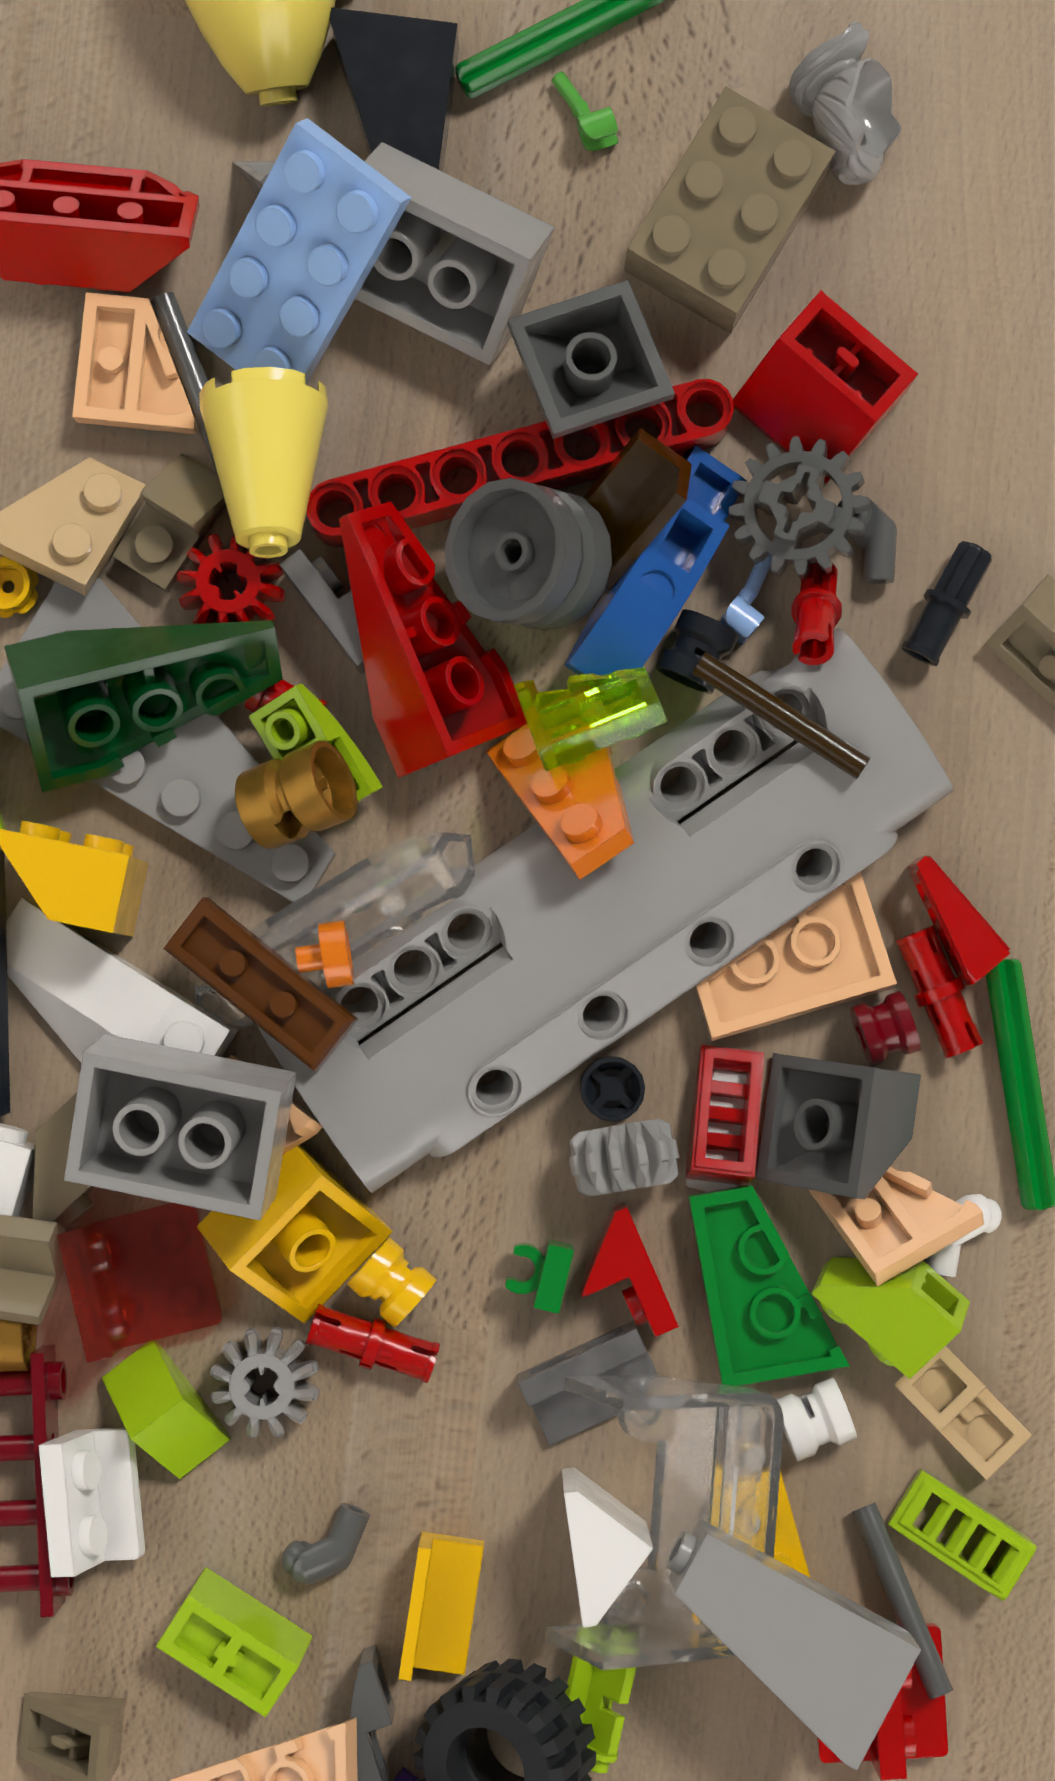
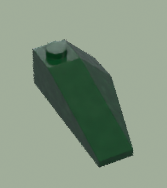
(115, 690)

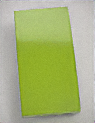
(301, 719)

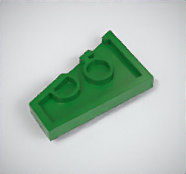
(755, 1298)

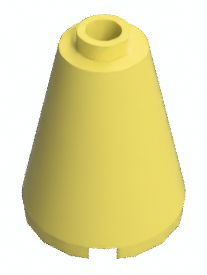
(265, 452)

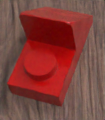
(623, 1256)

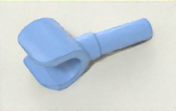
(740, 614)

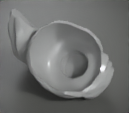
(847, 104)

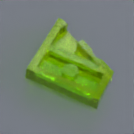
(589, 713)

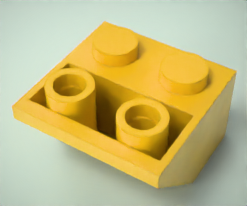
(75, 883)

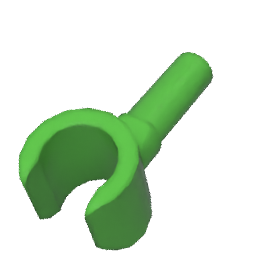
(595, 128)

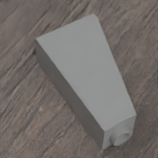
(803, 1640)

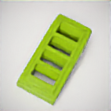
(1009, 1565)

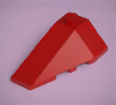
(422, 664)

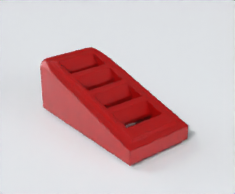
(964, 933)
(716, 1170)

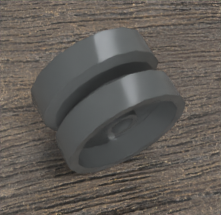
(527, 555)

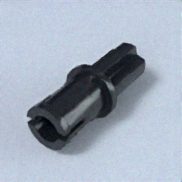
(947, 603)

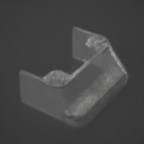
(712, 1464)

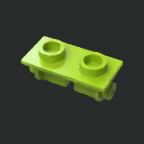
(597, 1692)

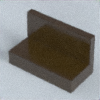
(638, 497)

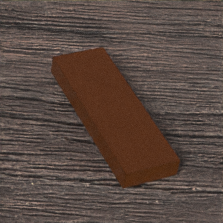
(260, 983)

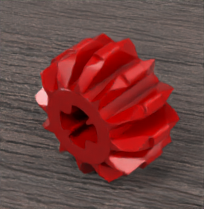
(217, 566)

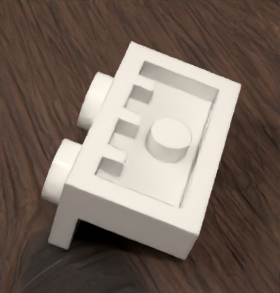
(91, 1499)

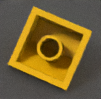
(305, 1240)

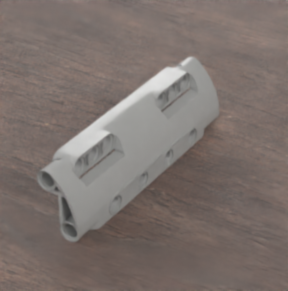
(623, 924)

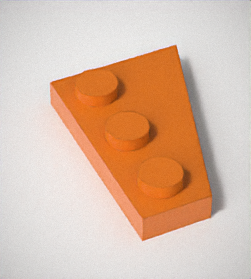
(573, 804)

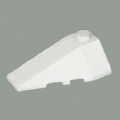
(94, 992)

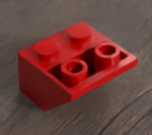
(824, 382)

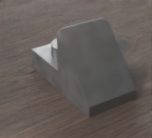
(318, 588)

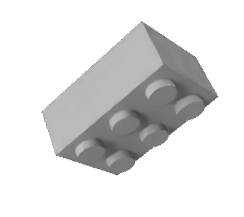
(454, 258)
(179, 1126)

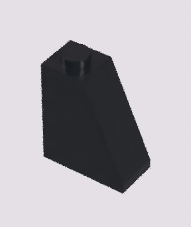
(399, 79)

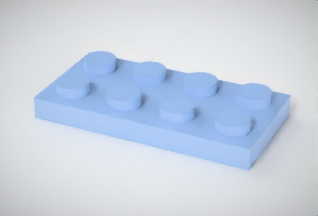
(299, 256)

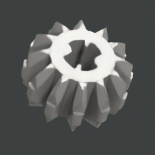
(624, 1157)
(242, 1378)

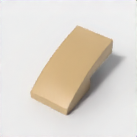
(964, 1412)

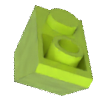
(901, 1319)

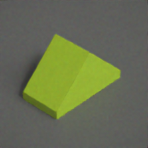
(164, 1410)

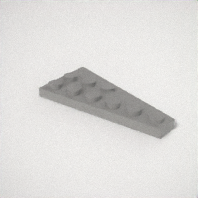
(185, 780)

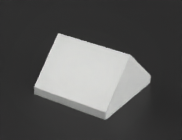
(605, 1542)

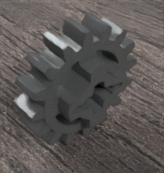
(773, 497)

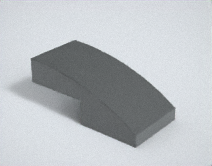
(374, 1710)

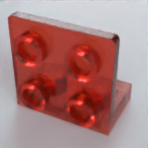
(139, 1278)

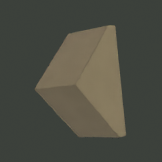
(72, 1735)

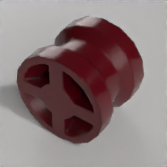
(885, 1028)

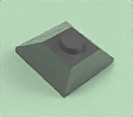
(590, 359)
(834, 1124)

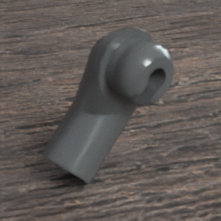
(878, 545)
(330, 1555)

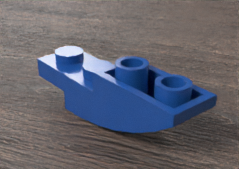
(656, 586)

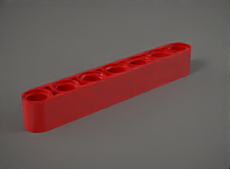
(486, 456)

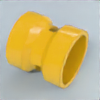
(390, 1280)

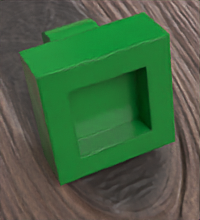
(549, 1274)

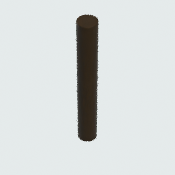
(781, 715)

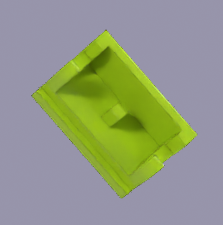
(235, 1642)

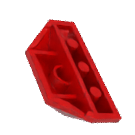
(90, 224)

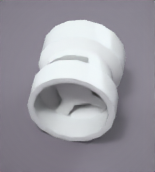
(816, 1419)

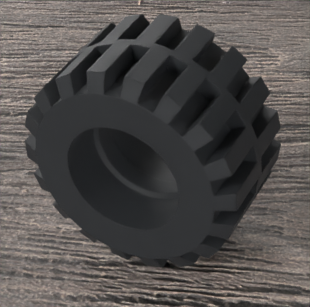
(518, 1706)

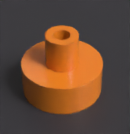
(330, 955)

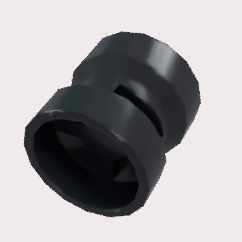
(695, 636)
(618, 1094)

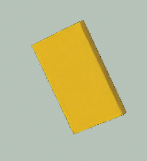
(441, 1604)

